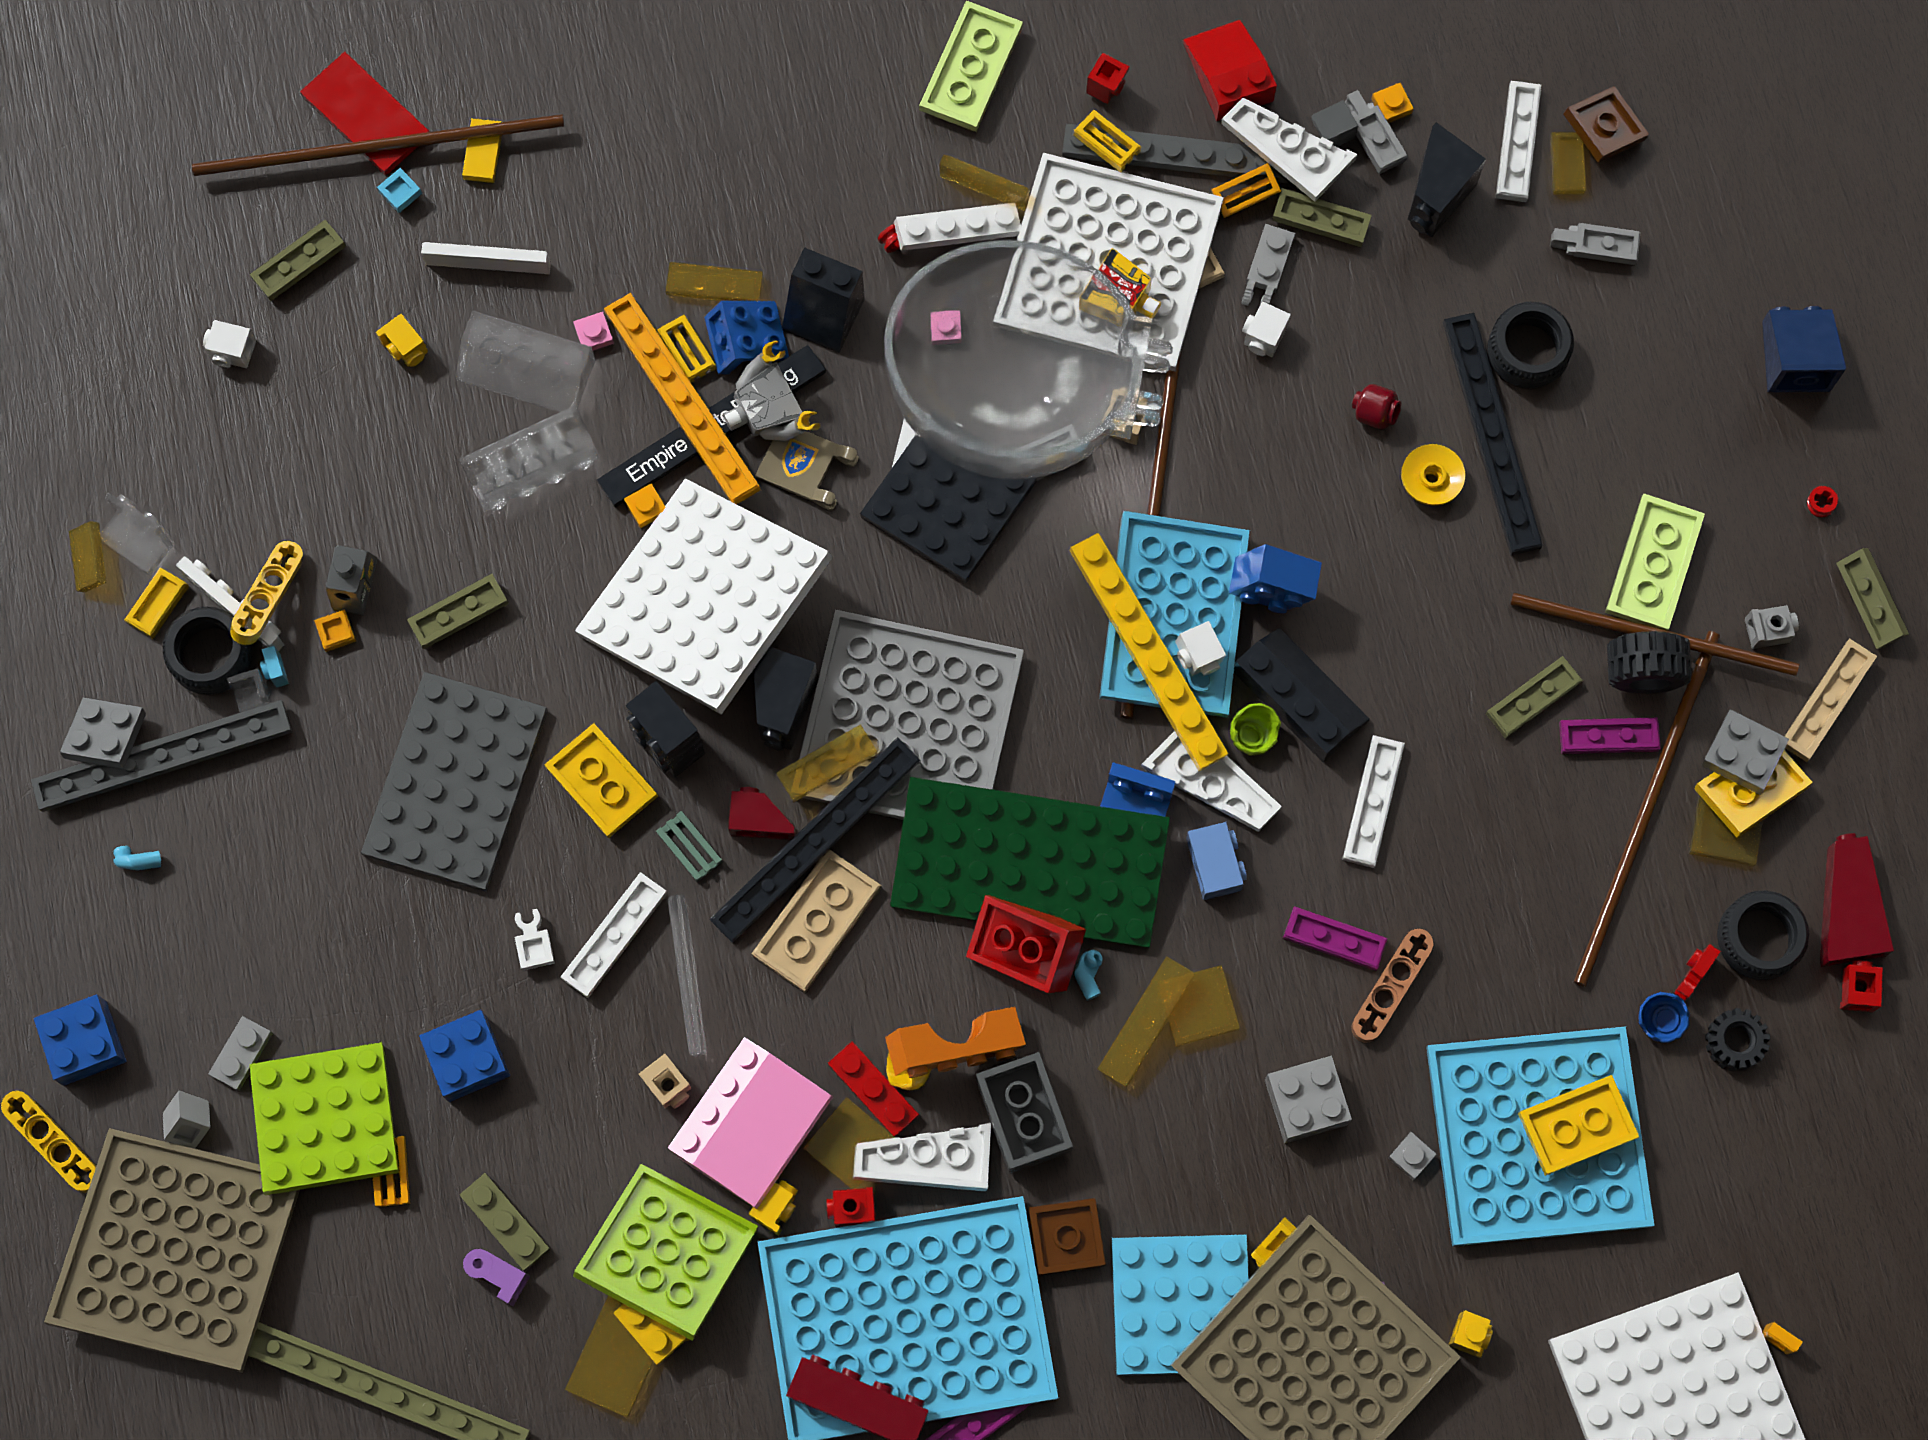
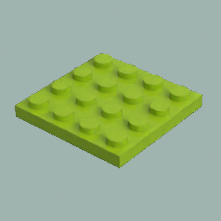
(323, 1118)
(666, 1251)

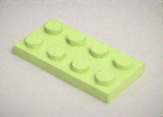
(971, 66)
(1655, 562)

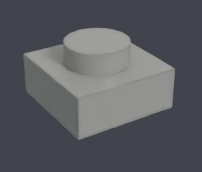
(1412, 1156)

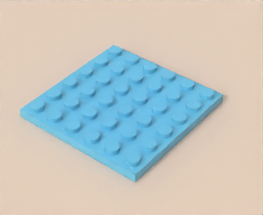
(1488, 1161)

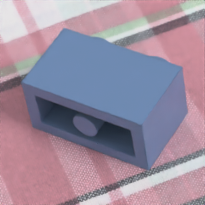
(1215, 860)

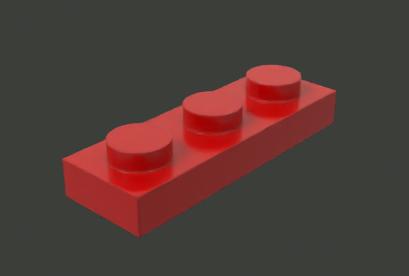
(873, 1089)

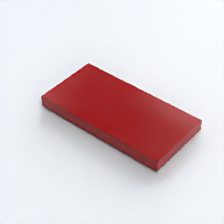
(361, 109)

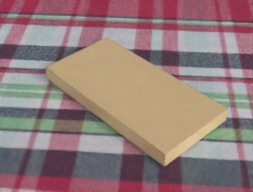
(816, 920)

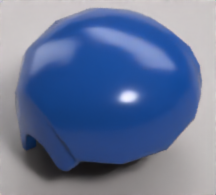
(1664, 1017)

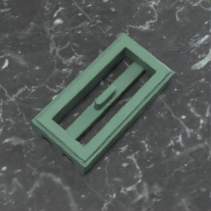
(672, 825)

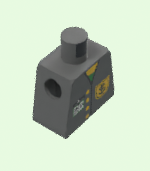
(351, 575)

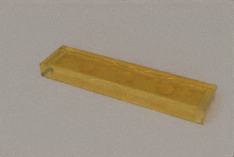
(1146, 1021)

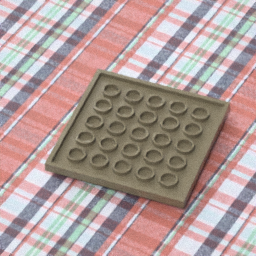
(172, 1251)
(1315, 1348)

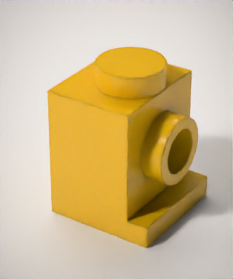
(402, 341)
(775, 1207)
(1471, 1334)

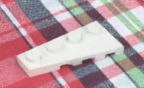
(1298, 155)
(1219, 785)
(935, 1160)

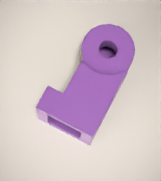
(487, 1267)

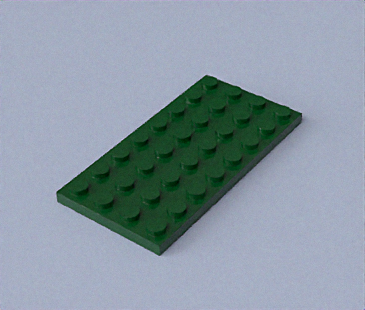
(1033, 851)

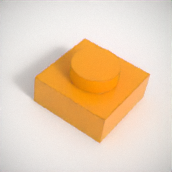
(1393, 102)
(645, 505)

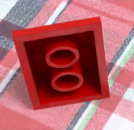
(1230, 68)
(1026, 944)

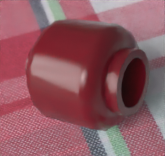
(1376, 406)

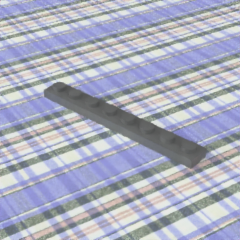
(1178, 154)
(163, 756)

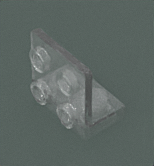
(135, 535)

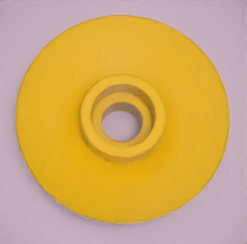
(1437, 461)

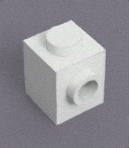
(1265, 329)
(229, 344)
(1200, 650)

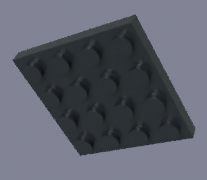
(943, 508)

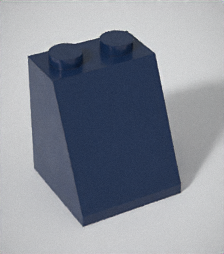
(1802, 350)

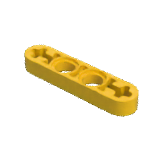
(264, 591)
(48, 1144)

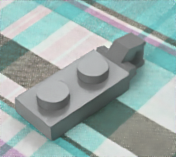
(1375, 134)
(1598, 243)

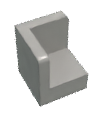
(186, 1120)

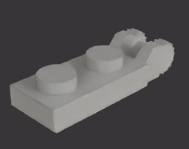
(1268, 262)

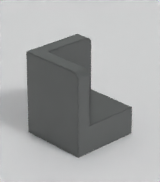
(1336, 123)

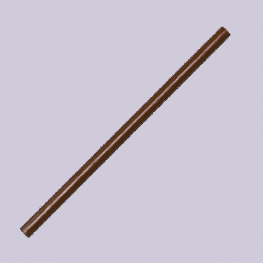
(1630, 627)

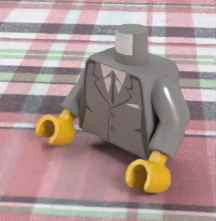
(767, 401)

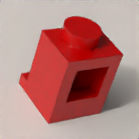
(1106, 78)
(1871, 979)
(862, 1214)

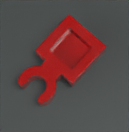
(1700, 964)

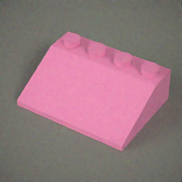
(750, 1123)

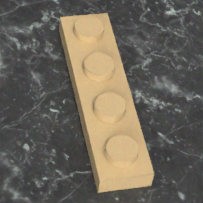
(1828, 699)

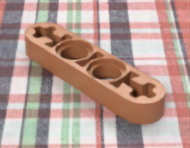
(1392, 985)

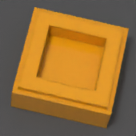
(335, 630)
(1781, 1338)

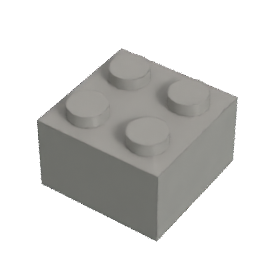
(1308, 1099)

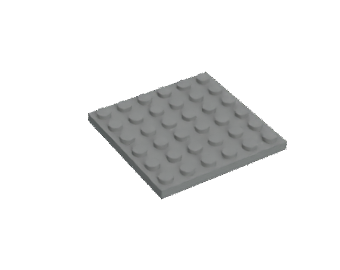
(926, 687)

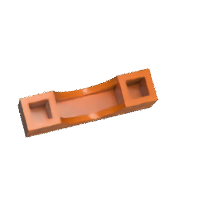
(920, 1048)

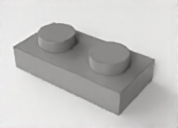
(240, 1050)

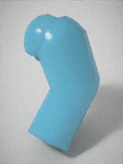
(141, 861)
(1086, 971)

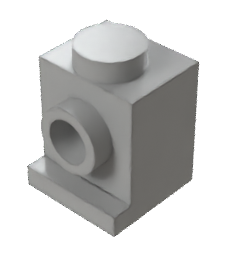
(1763, 633)

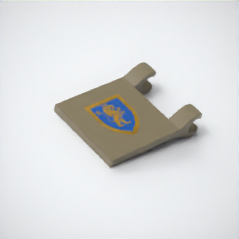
(802, 465)

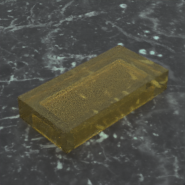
(1567, 163)
(87, 556)

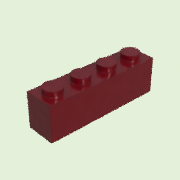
(856, 1402)

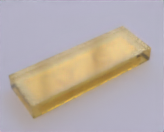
(984, 182)
(713, 282)
(826, 763)

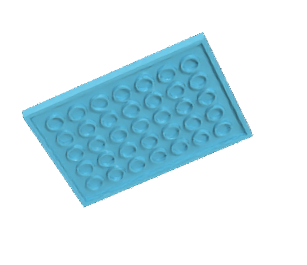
(918, 1303)

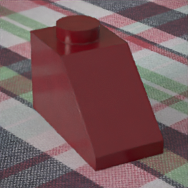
(757, 816)

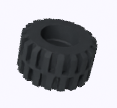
(1649, 662)

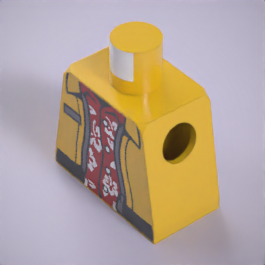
(1131, 282)

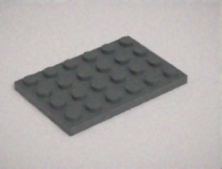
(454, 781)

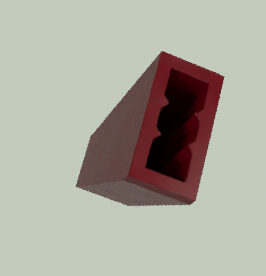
(1853, 905)

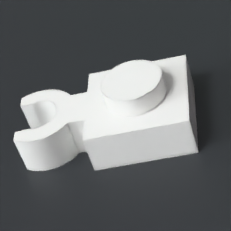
(534, 946)

